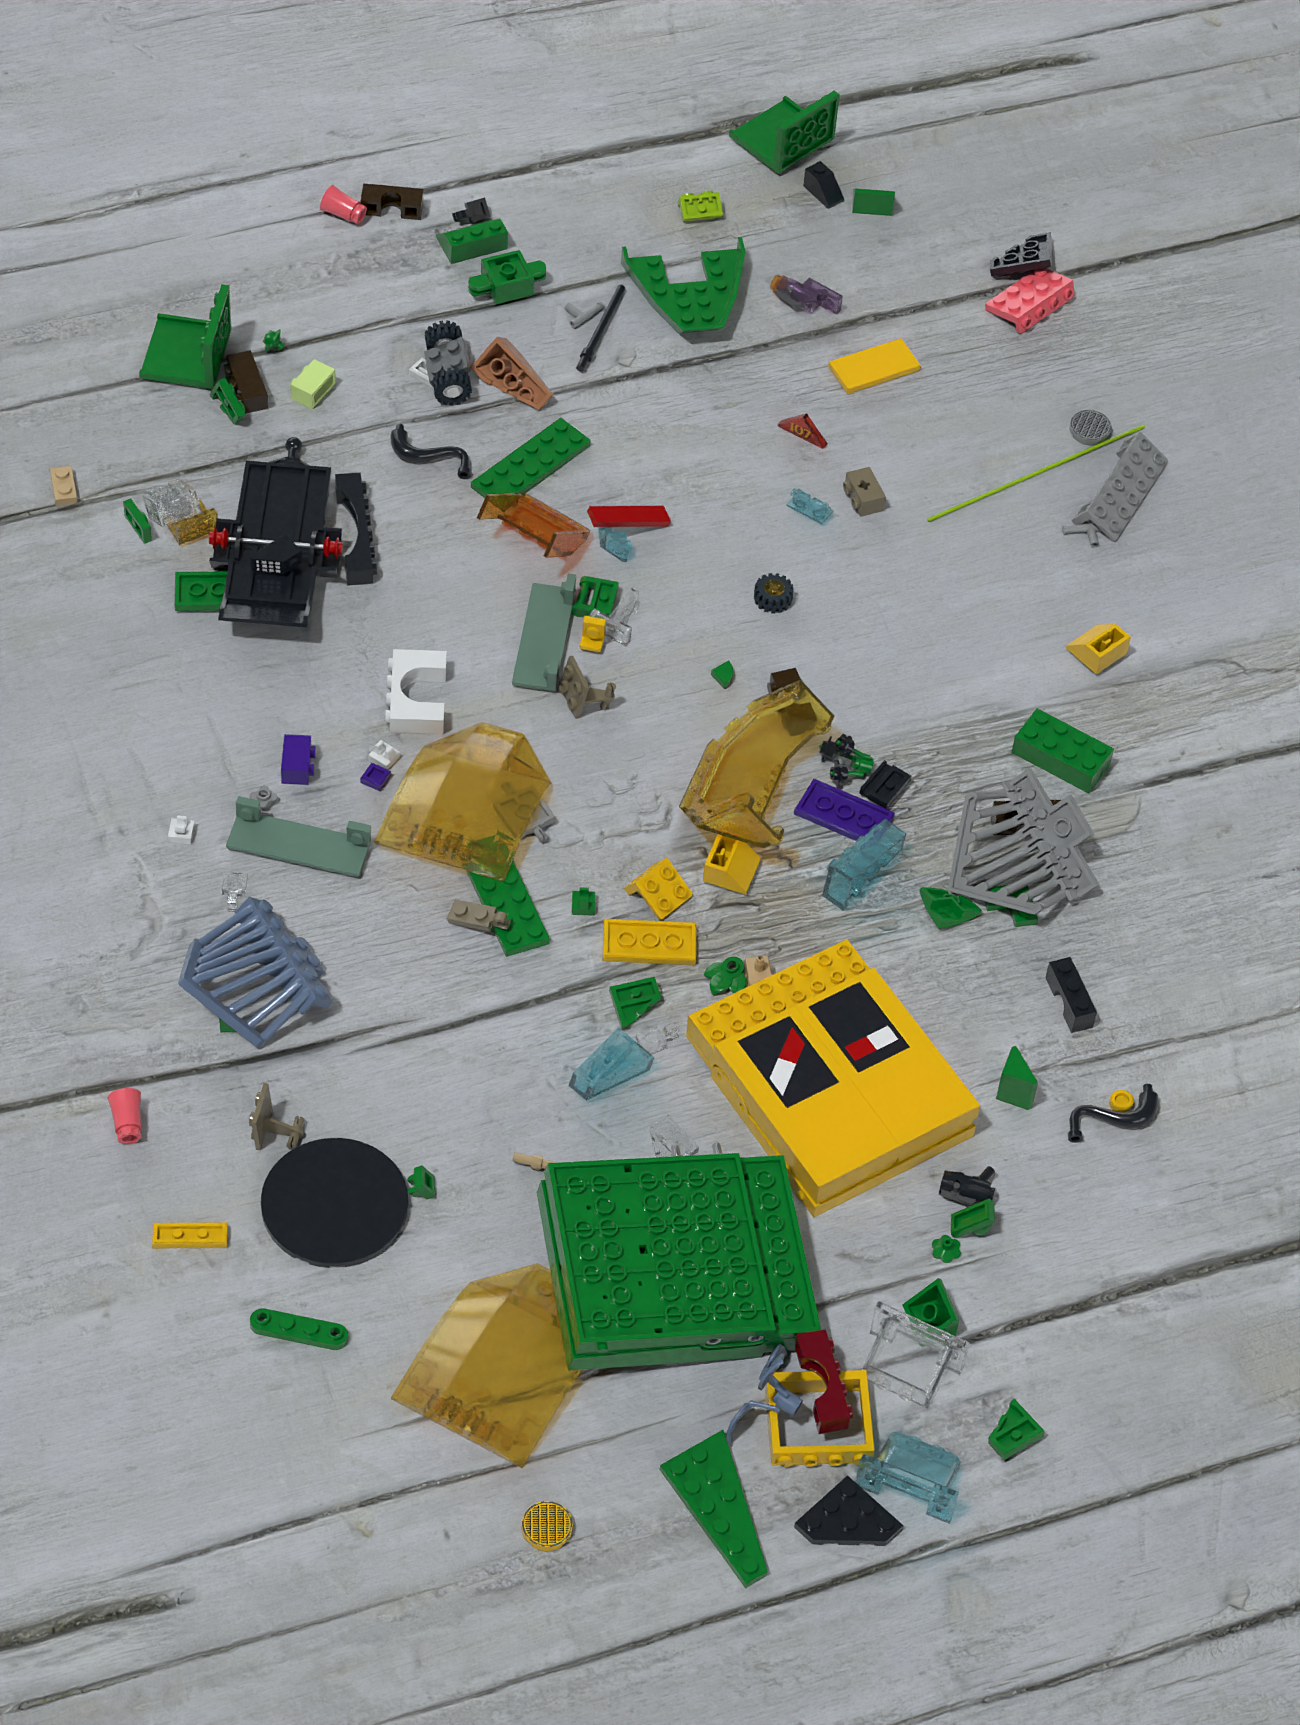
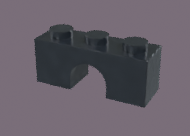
(1066, 981)

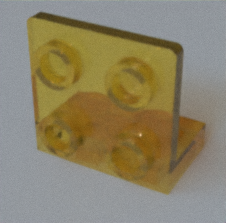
(194, 526)

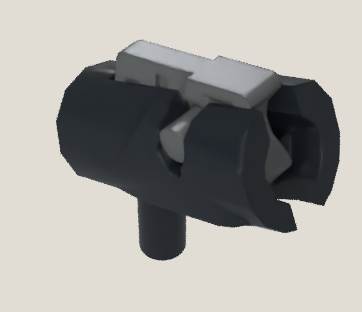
(966, 1188)

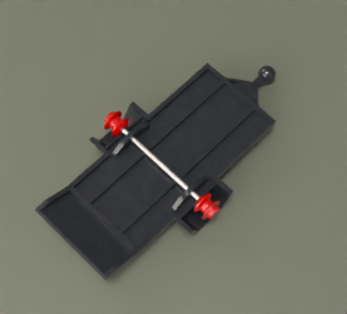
(276, 501)

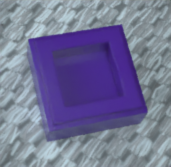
(375, 776)

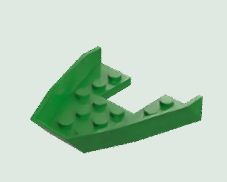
(690, 305)

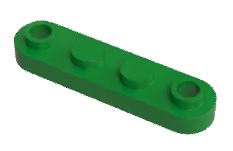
(298, 1329)

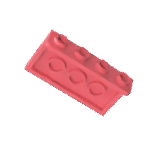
(1032, 298)

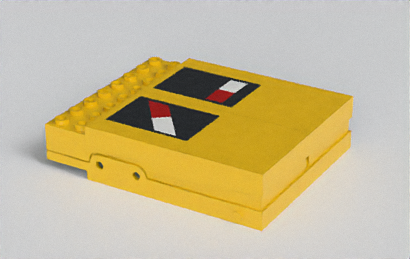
(833, 1076)

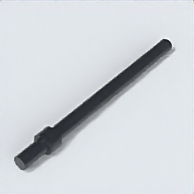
(588, 352)

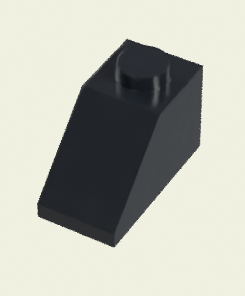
(822, 184)

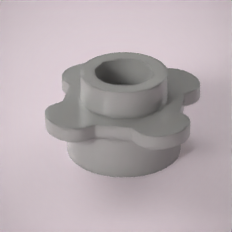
(265, 801)

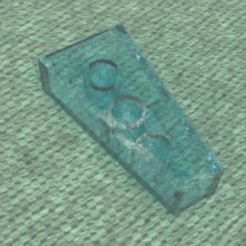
(862, 862)

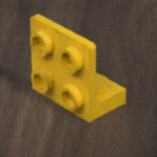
(660, 888)

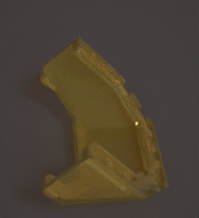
(747, 762)

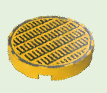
(547, 1525)

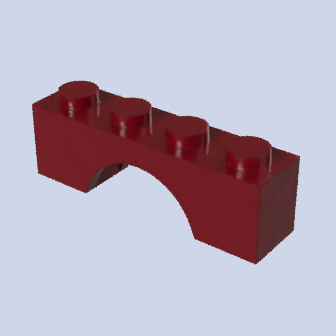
(816, 1354)

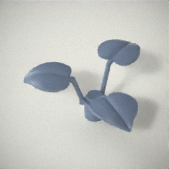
(784, 1398)

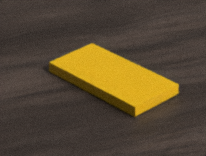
(874, 366)
(649, 942)

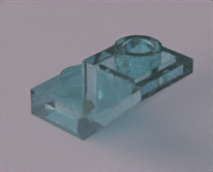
(615, 543)

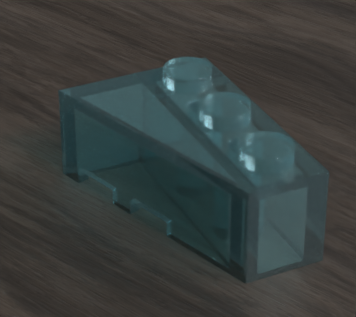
(610, 1065)

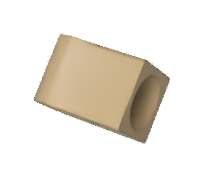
(756, 969)

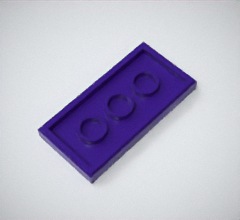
(840, 810)

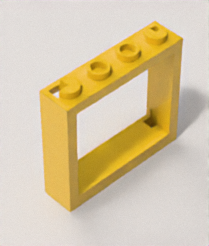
(826, 1454)

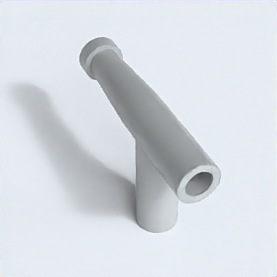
(582, 316)
(1090, 528)

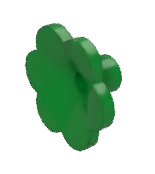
(946, 1249)

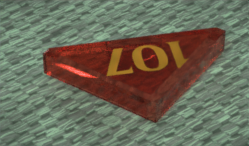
(803, 428)

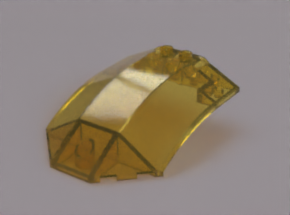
(467, 800)
(494, 1364)

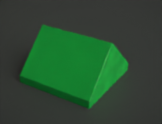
(873, 202)
(1017, 1082)
(934, 1307)

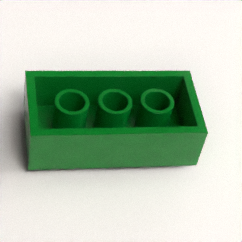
(1062, 750)

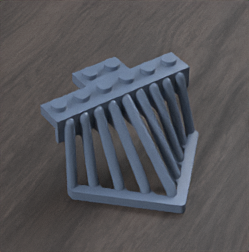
(285, 959)

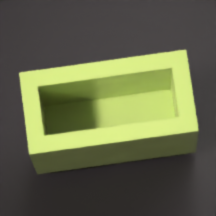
(312, 384)

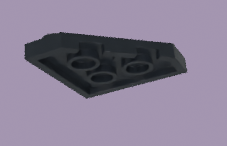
(1033, 254)
(848, 1518)

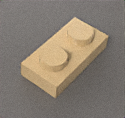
(63, 485)

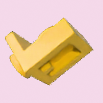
(593, 634)

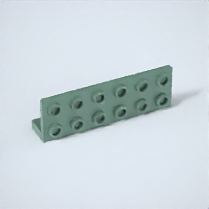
(544, 635)
(297, 841)

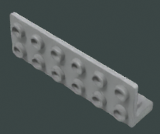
(1124, 487)

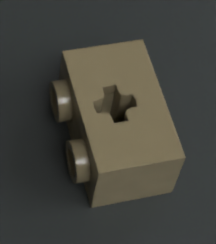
(864, 491)

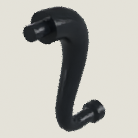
(407, 452)
(1134, 1119)

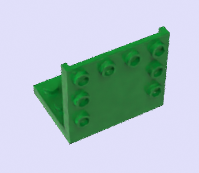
(788, 131)
(190, 348)

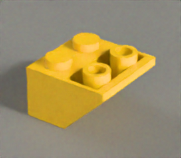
(1100, 646)
(731, 864)

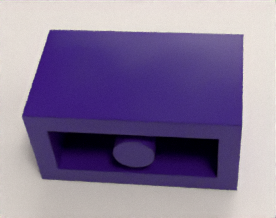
(296, 759)

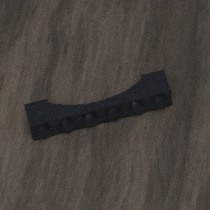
(358, 563)

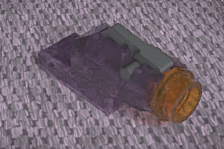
(806, 295)

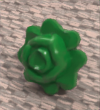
(272, 340)

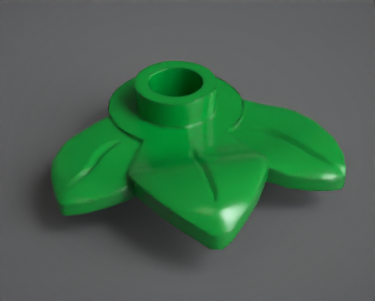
(725, 978)

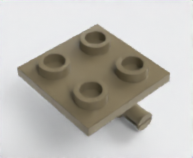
(577, 691)
(262, 1121)

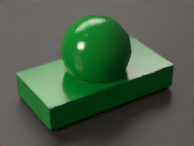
(973, 1219)

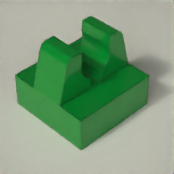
(583, 902)
(423, 1183)

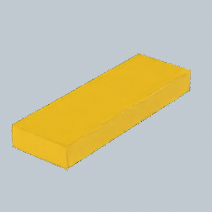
(190, 1235)

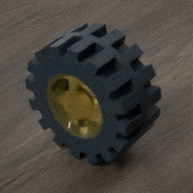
(773, 593)

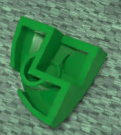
(947, 909)

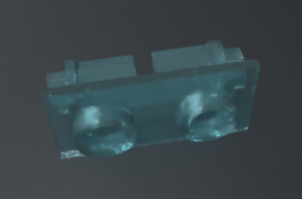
(809, 507)

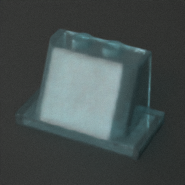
(913, 1469)

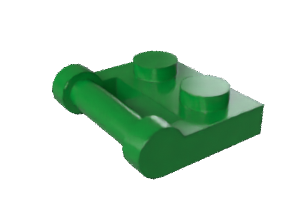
(602, 599)

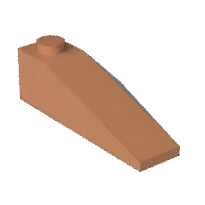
(511, 373)

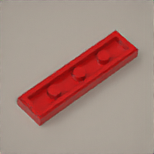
(628, 516)

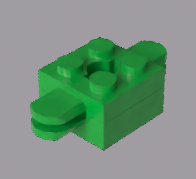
(507, 277)

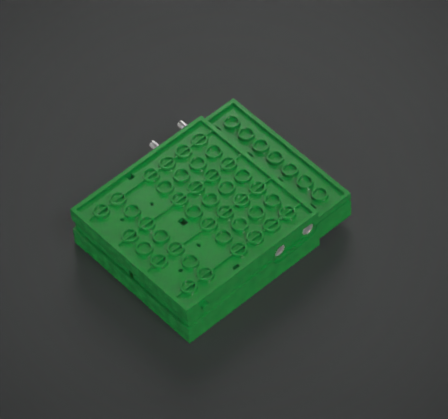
(675, 1259)

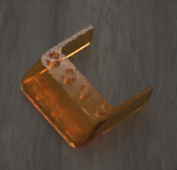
(536, 520)

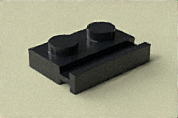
(885, 784)

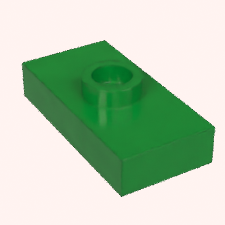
(137, 520)

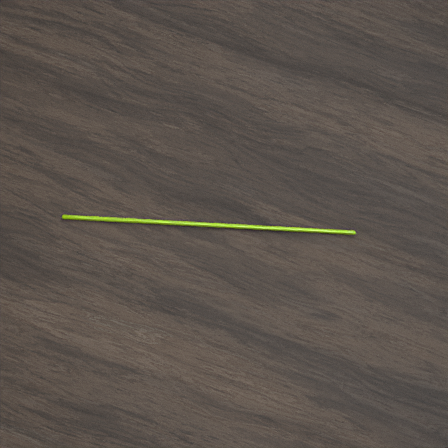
(1035, 473)

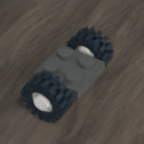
(447, 363)

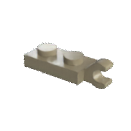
(476, 916)

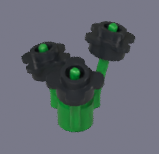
(844, 747)

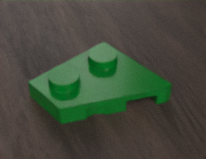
(230, 405)
(634, 999)
(1014, 1431)

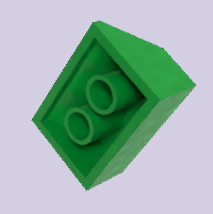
(474, 240)

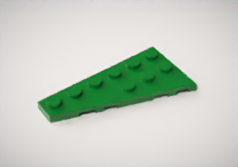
(713, 1495)

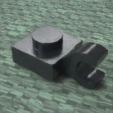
(474, 210)

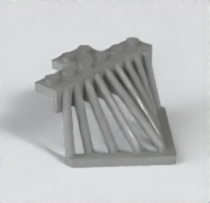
(1054, 831)

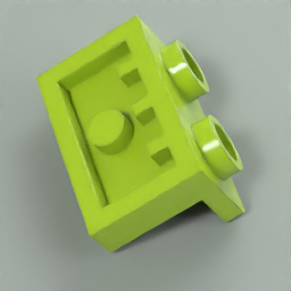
(700, 206)

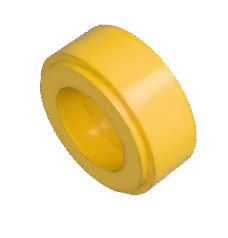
(1121, 1101)

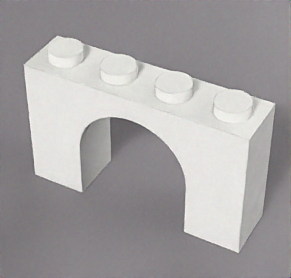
(406, 714)

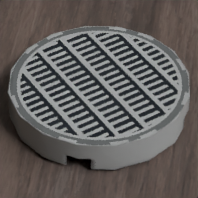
(1090, 427)

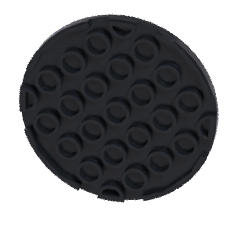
(334, 1202)

